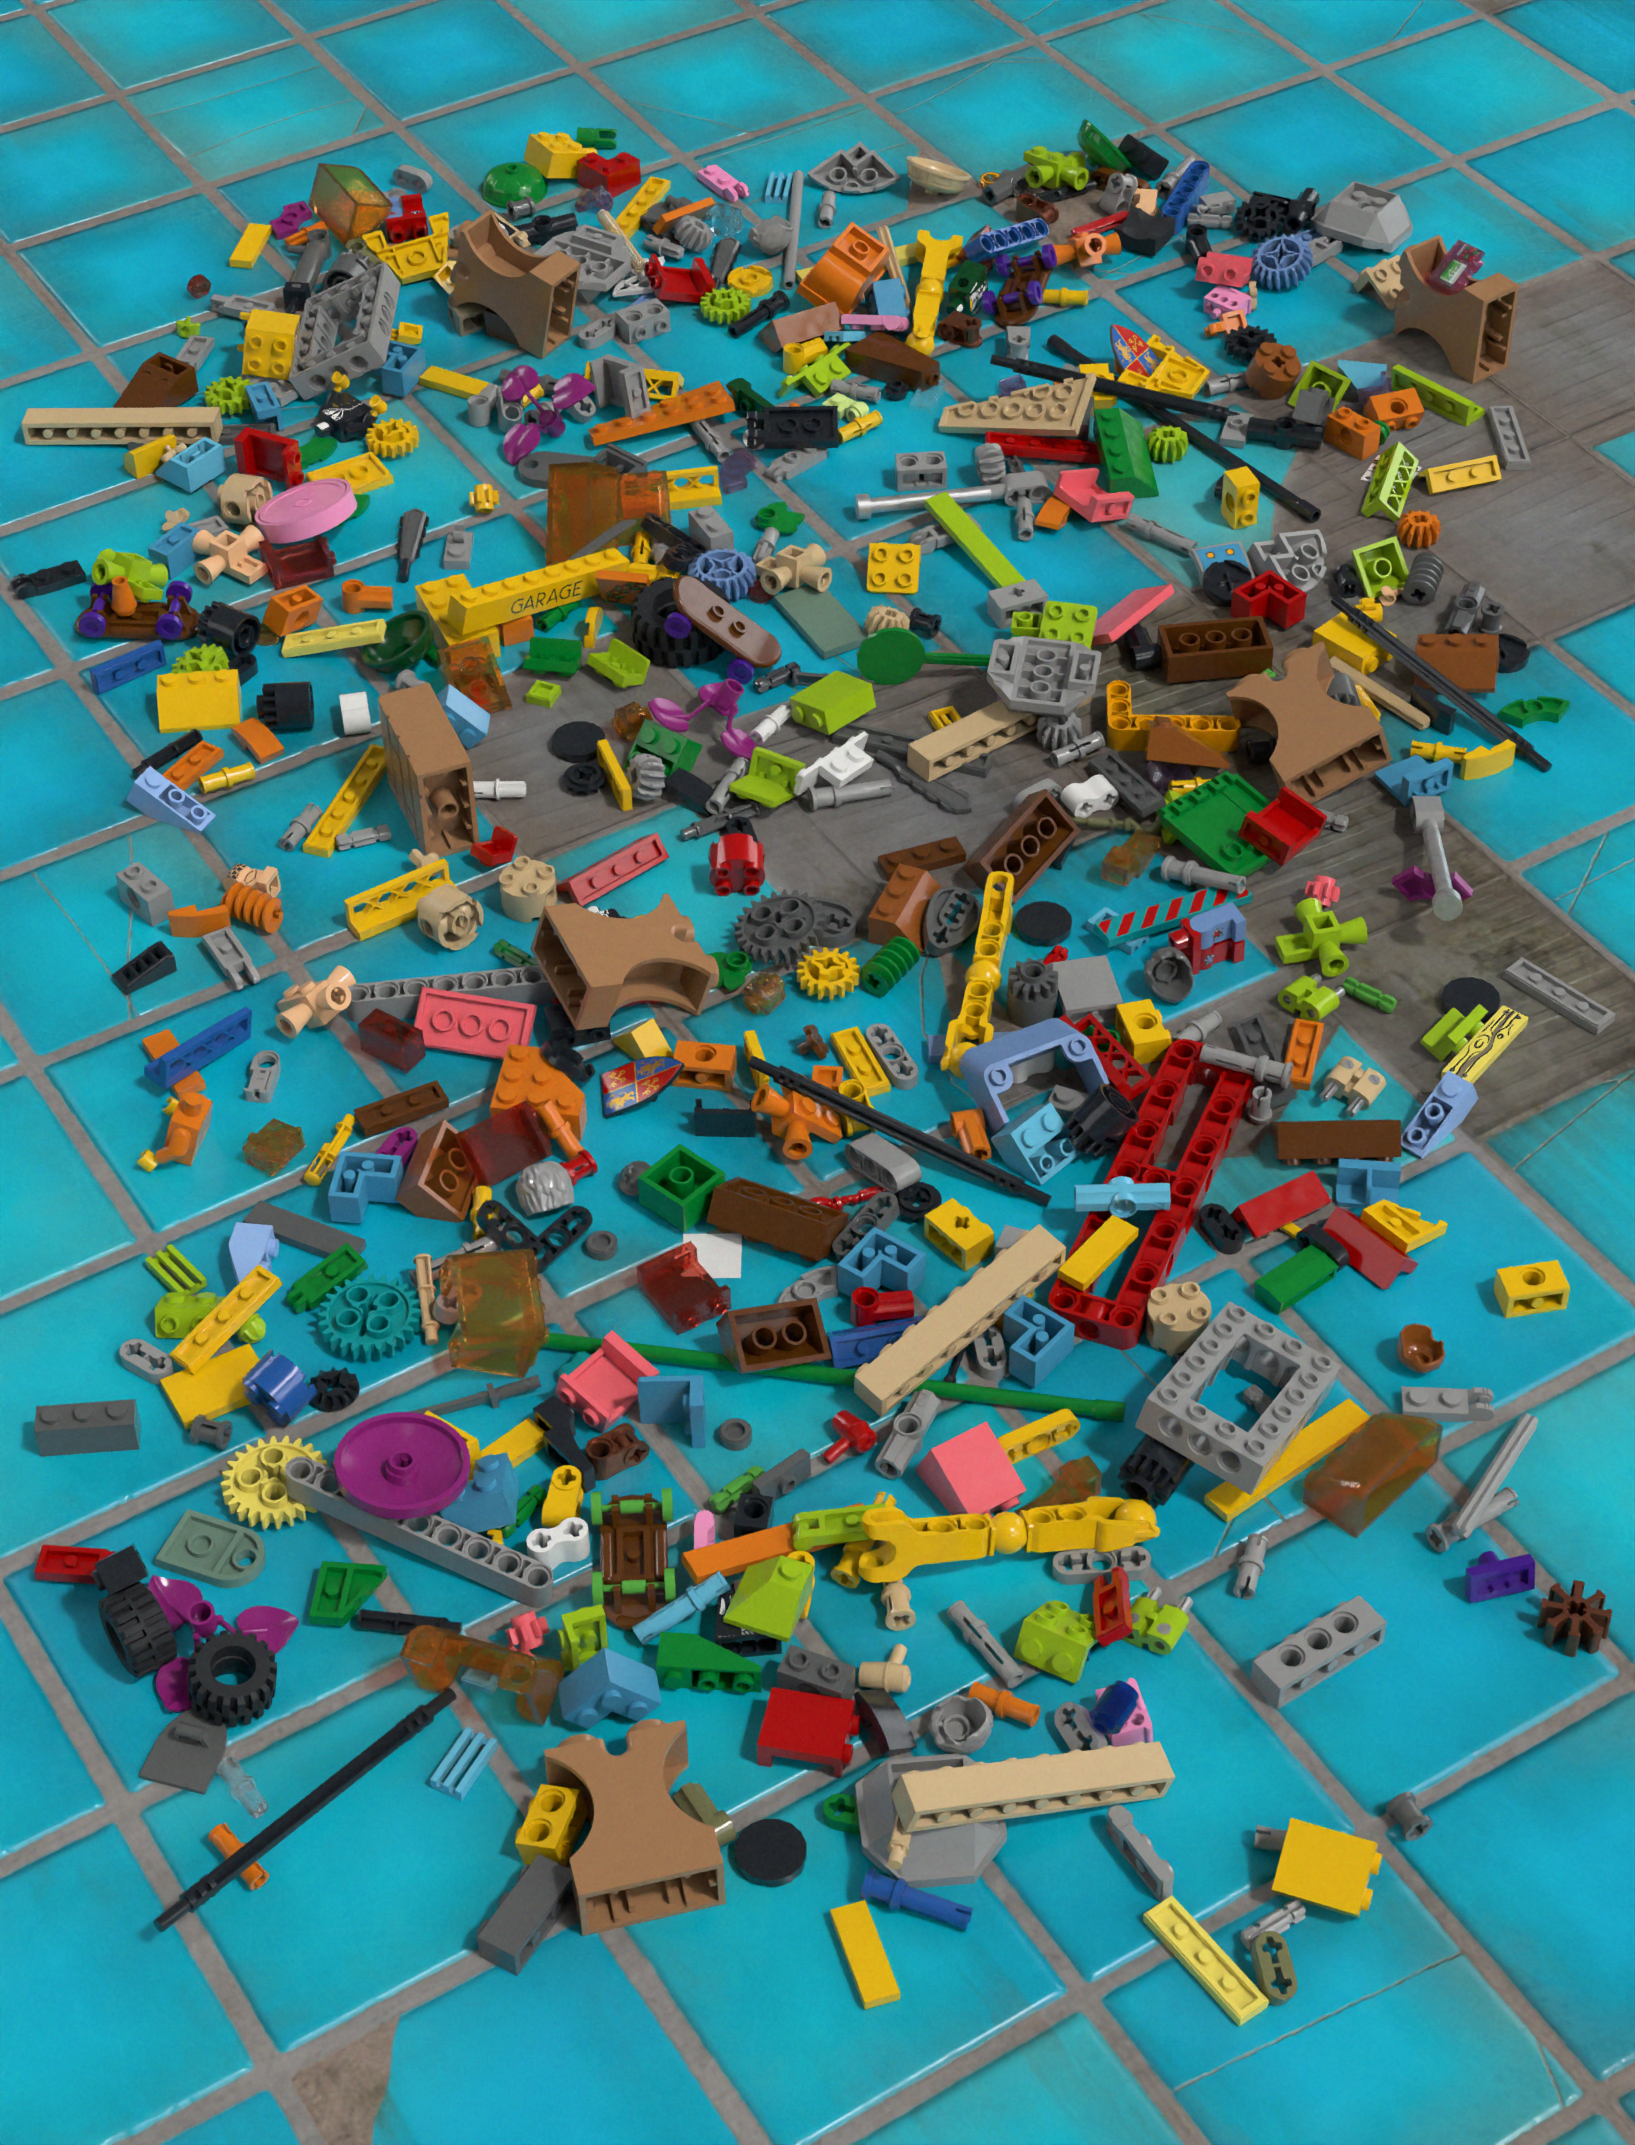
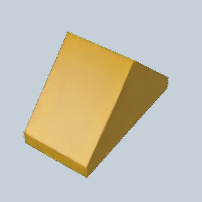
(643, 1041)

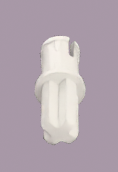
(770, 725)
(499, 789)

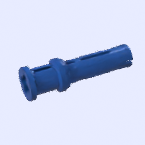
(900, 1895)

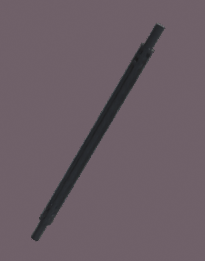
(1117, 388)
(1440, 682)
(900, 1131)
(211, 1883)

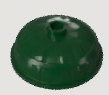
(404, 643)

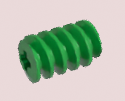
(889, 965)

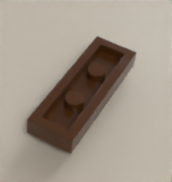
(925, 856)
(401, 1108)

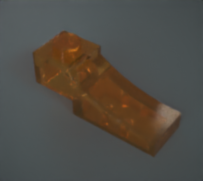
(1131, 858)
(1076, 1483)

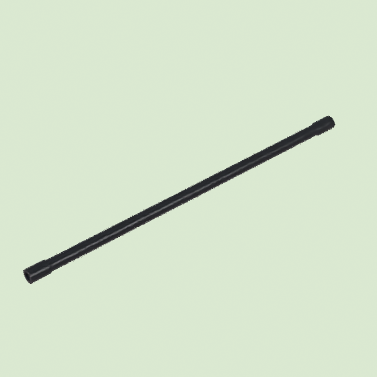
(1300, 505)

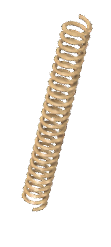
(634, 264)

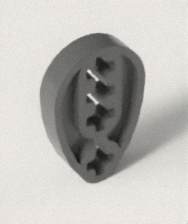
(938, 912)
(840, 923)

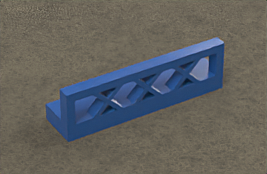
(200, 1049)
(864, 1343)

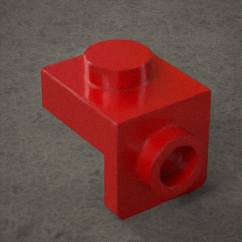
(497, 850)

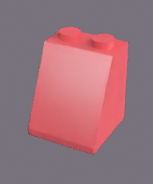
(972, 1474)

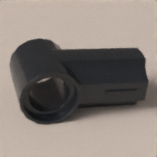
(1197, 242)
(1142, 649)

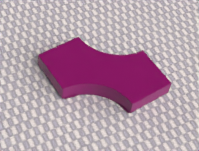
(290, 220)
(1419, 884)

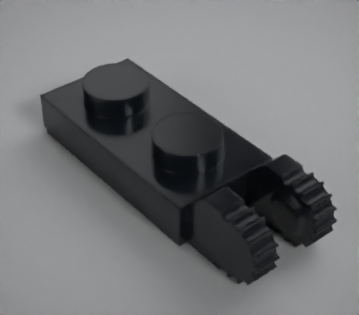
(48, 580)

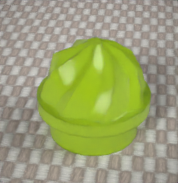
(252, 1330)

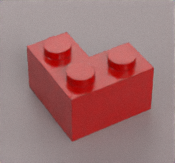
(615, 174)
(1271, 598)

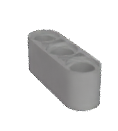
(882, 1162)

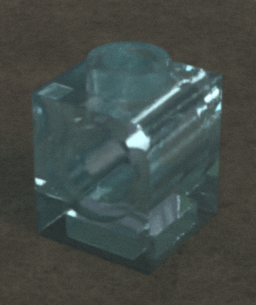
(724, 220)

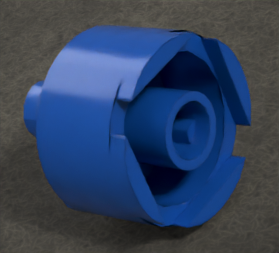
(278, 1387)

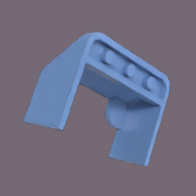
(989, 1072)

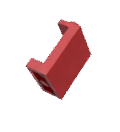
(679, 283)
(269, 457)
(1283, 826)
(808, 1729)

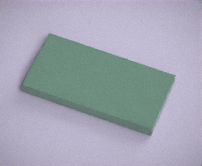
(821, 620)

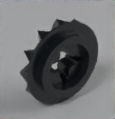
(587, 771)
(929, 1198)
(338, 1397)

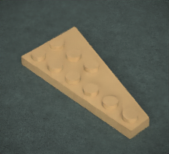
(1027, 411)

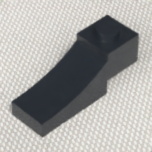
(559, 1444)

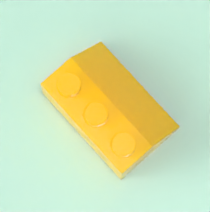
(198, 700)

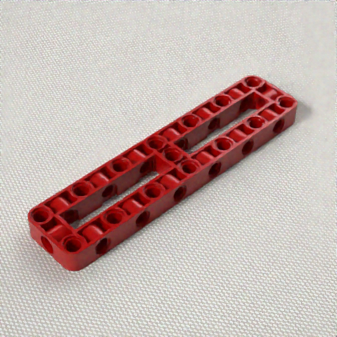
(1124, 1320)

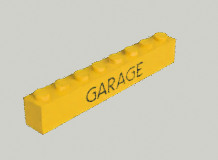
(531, 592)

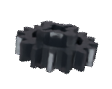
(1259, 219)
(1245, 342)

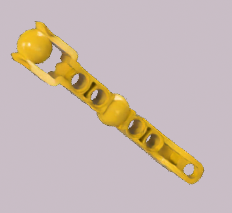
(929, 293)
(983, 975)
(911, 1542)

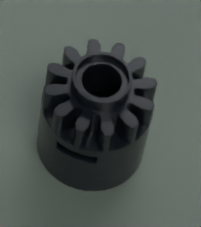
(229, 628)
(286, 705)
(1101, 1121)
(1153, 1472)

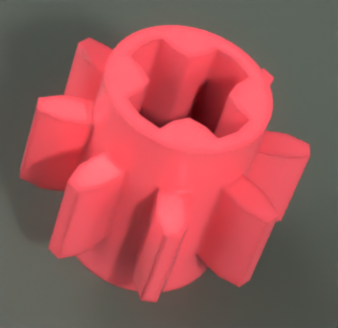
(1323, 889)
(527, 1630)

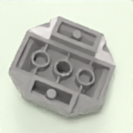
(1365, 218)
(601, 256)
(1043, 674)
(935, 1855)

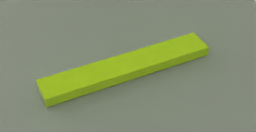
(972, 540)

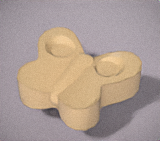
(1252, 291)
(172, 452)
(174, 518)
(420, 860)

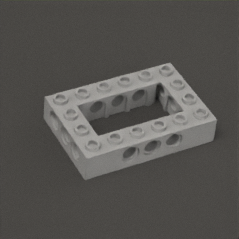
(374, 309)
(1218, 1445)

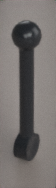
(951, 1377)

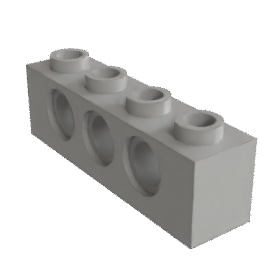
(1318, 1651)

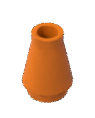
(122, 597)

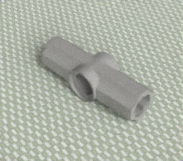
(907, 1434)

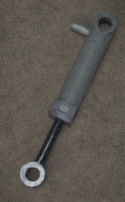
(308, 270)

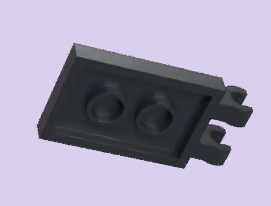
(793, 427)

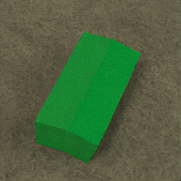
(1295, 1279)

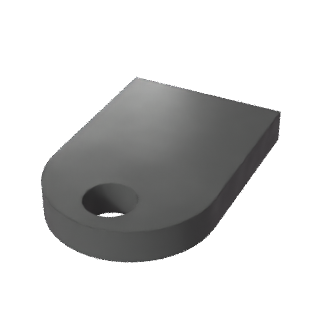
(539, 462)

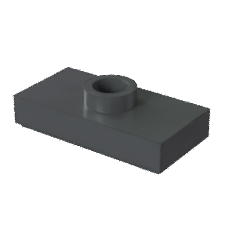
(784, 1476)

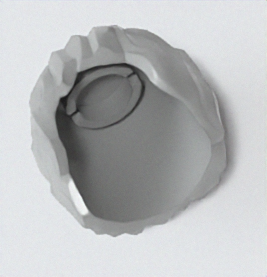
(771, 235)
(544, 1188)

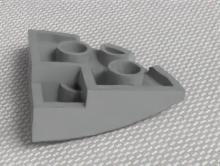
(854, 171)
(1293, 557)

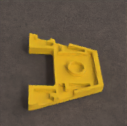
(415, 258)
(1173, 375)

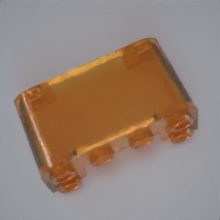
(497, 1311)
(435, 1655)

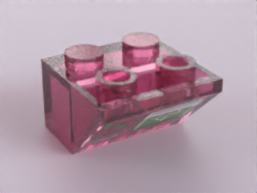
(1455, 267)

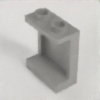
(620, 384)
(1087, 988)

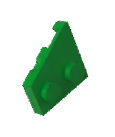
(343, 1591)

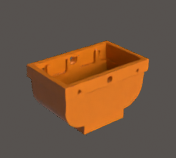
(845, 270)

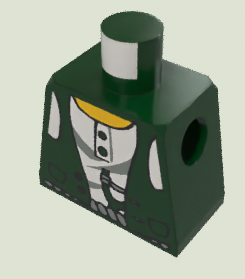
(967, 288)

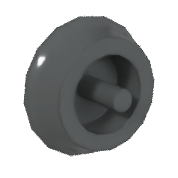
(628, 1177)

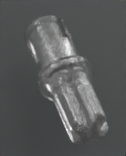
(242, 1787)

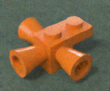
(1087, 249)
(795, 1118)

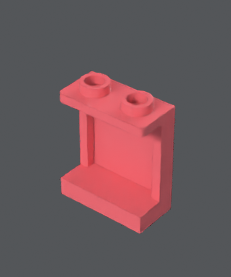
(1224, 269)
(1082, 494)
(605, 1383)

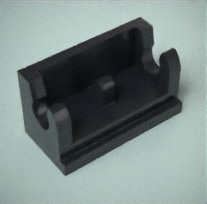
(724, 1122)

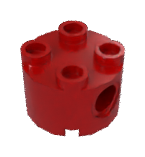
(736, 865)

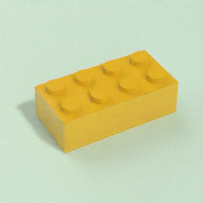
(434, 600)

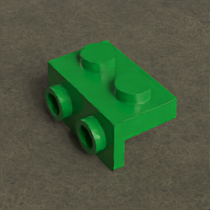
(554, 655)

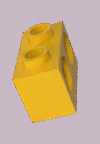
(551, 1824)

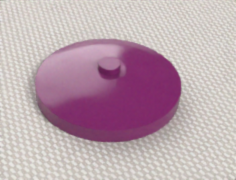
(402, 1465)

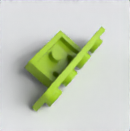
(820, 374)

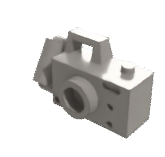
(1215, 204)

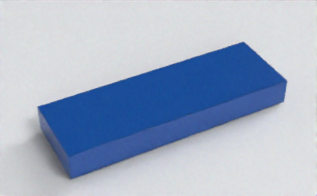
(128, 667)

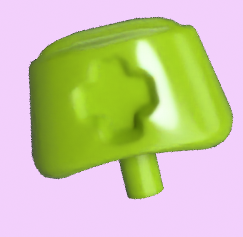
(187, 328)

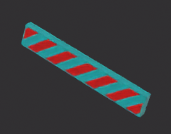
(1165, 914)

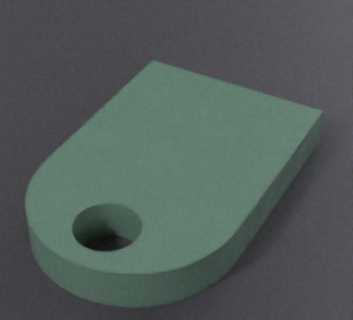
(211, 1551)

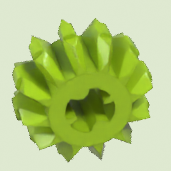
(1167, 444)

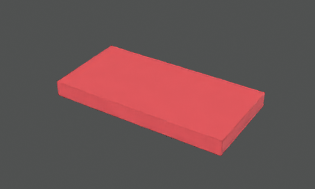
(1129, 612)
(473, 1023)

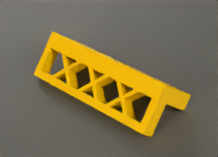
(655, 379)
(694, 493)
(400, 905)

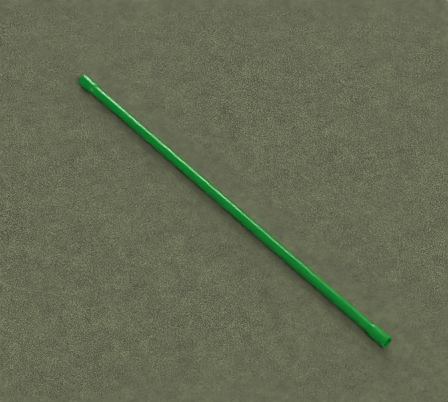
(1095, 1408)

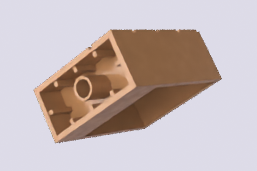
(428, 770)

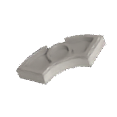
(817, 1283)

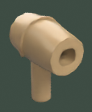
(887, 1675)

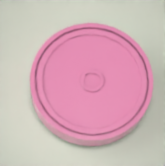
(306, 510)

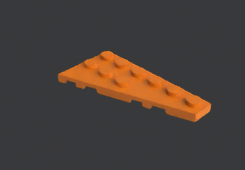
(685, 408)

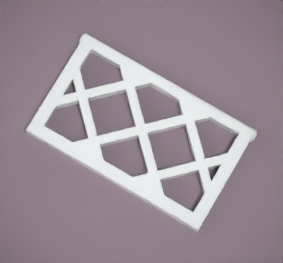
(632, 289)

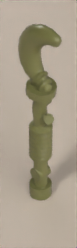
(1128, 824)

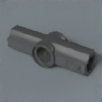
(1007, 184)
(1466, 609)

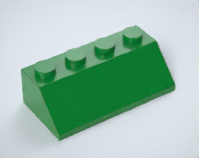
(1123, 453)

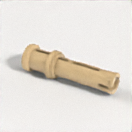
(896, 1599)

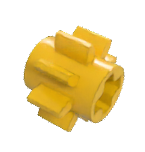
(484, 498)
(1372, 609)

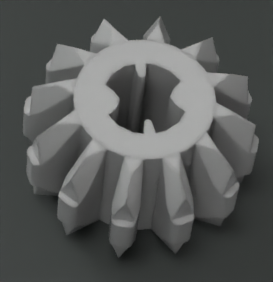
(693, 233)
(990, 463)
(1058, 731)
(646, 777)

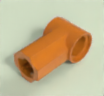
(358, 597)
(970, 1130)

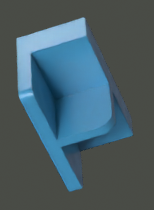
(264, 404)
(176, 549)
(1366, 1182)

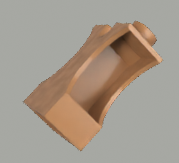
(523, 288)
(1468, 325)
(1319, 738)
(610, 961)
(642, 1849)

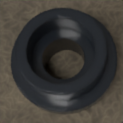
(896, 390)

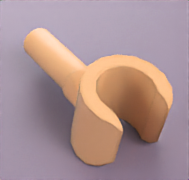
(1389, 595)

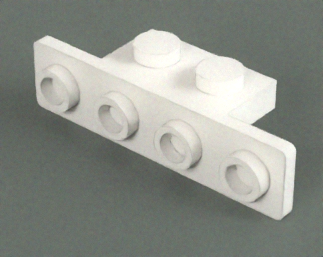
(838, 767)

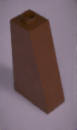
(889, 359)

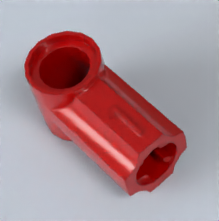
(870, 1306)

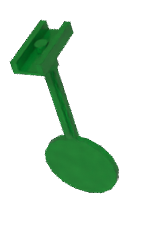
(898, 654)

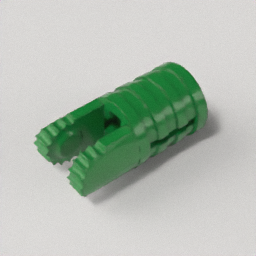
(597, 137)

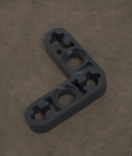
(682, 547)
(529, 1239)

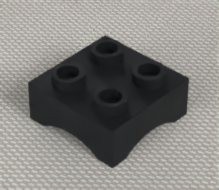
(1145, 232)

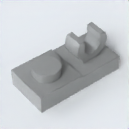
(458, 548)

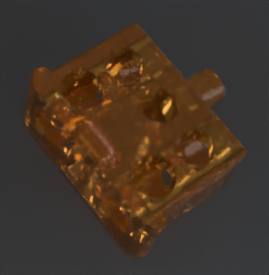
(273, 1146)

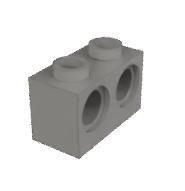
(642, 321)
(921, 471)

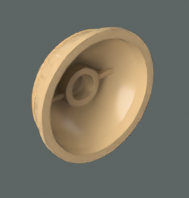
(936, 175)

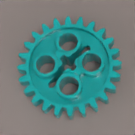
(351, 1311)

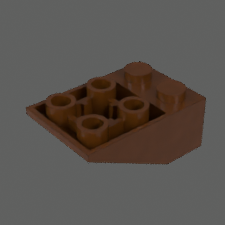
(159, 383)

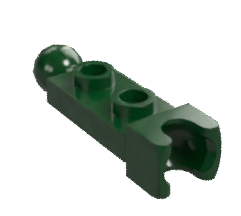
(745, 397)

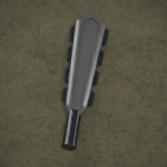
(724, 259)
(410, 541)

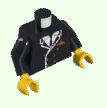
(345, 415)

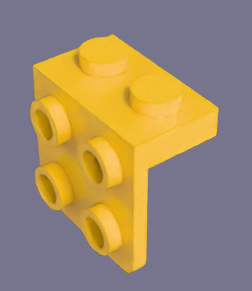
(893, 568)

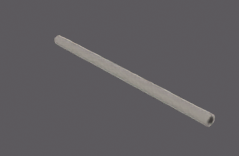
(794, 219)

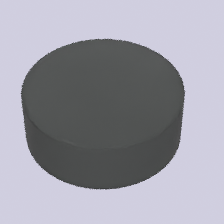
(601, 1245)
(735, 1434)

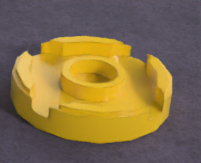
(754, 281)

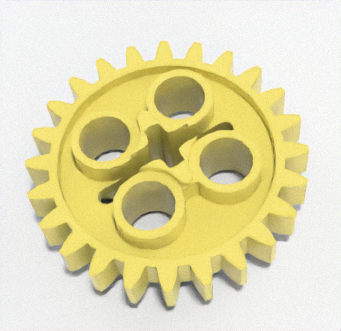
(257, 1483)

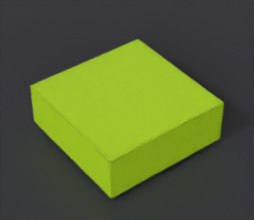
(543, 694)

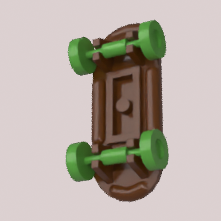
(633, 1557)

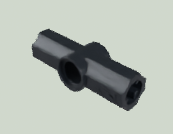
(1301, 210)
(545, 228)
(1284, 433)

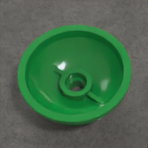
(1100, 149)
(513, 183)

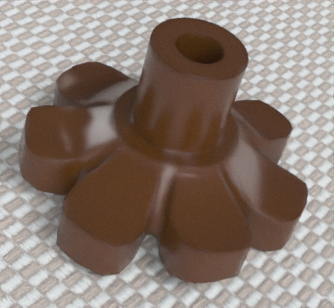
(813, 1042)

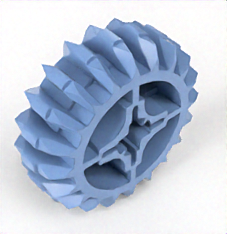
(1281, 262)
(725, 569)

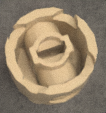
(242, 498)
(527, 888)
(449, 917)
(1177, 1316)

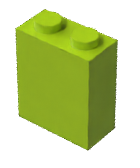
(832, 702)

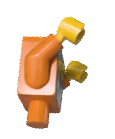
(185, 1132)

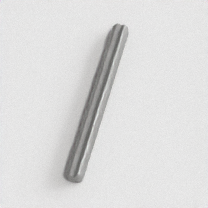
(1494, 1476)

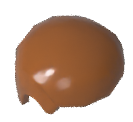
(1419, 1349)

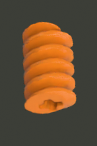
(253, 907)

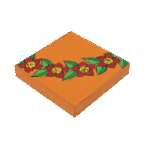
(620, 586)

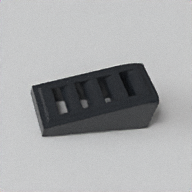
(154, 964)

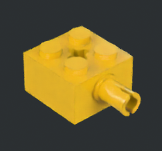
(555, 154)

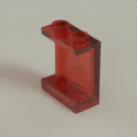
(298, 563)
(504, 1144)
(682, 1289)

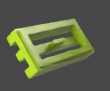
(184, 1264)

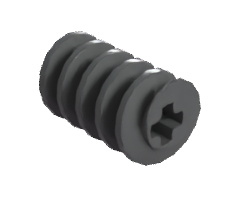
(1423, 579)

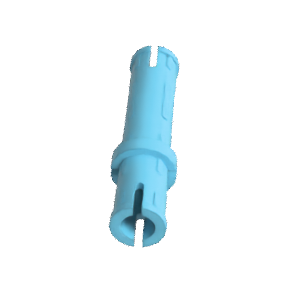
(677, 1610)

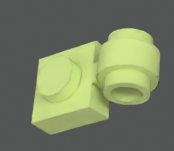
(847, 407)

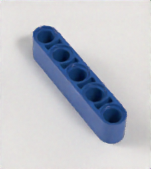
(1187, 193)
(1006, 240)

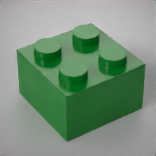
(679, 1187)

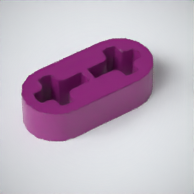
(392, 1146)

